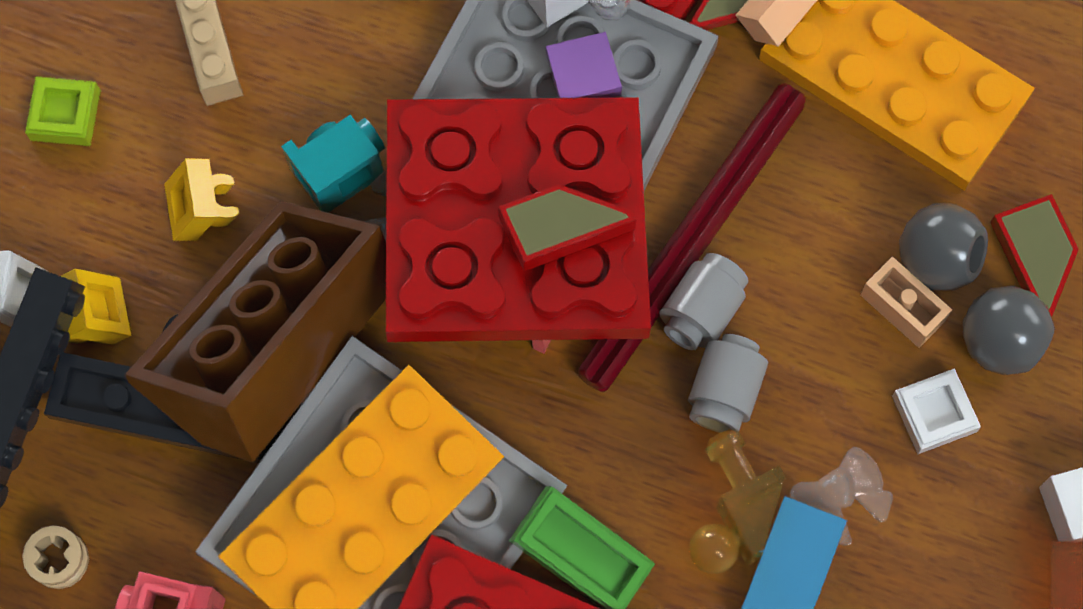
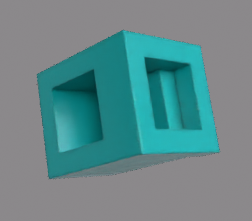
(336, 161)

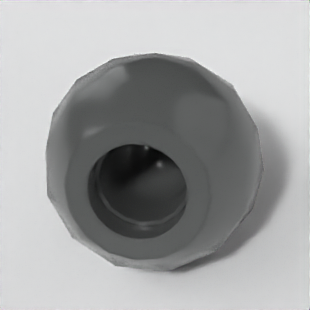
(944, 246)
(1007, 330)

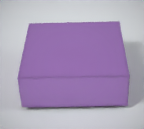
(584, 68)

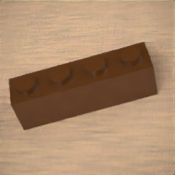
(265, 328)

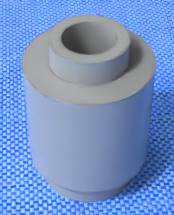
(704, 301)
(727, 383)

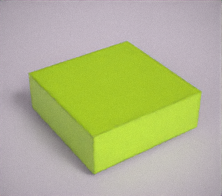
(62, 111)

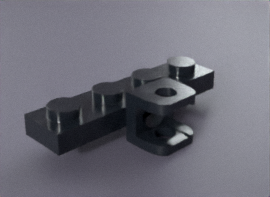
(101, 398)

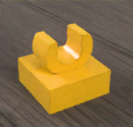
(193, 201)
(104, 309)

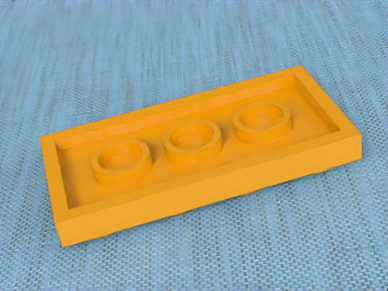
(903, 82)
(363, 502)

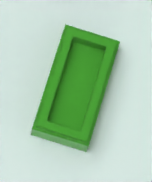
(581, 551)

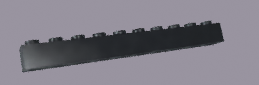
(28, 360)

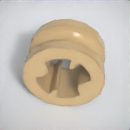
(36, 560)

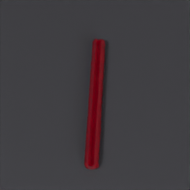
(701, 224)

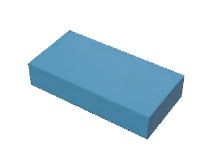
(795, 558)

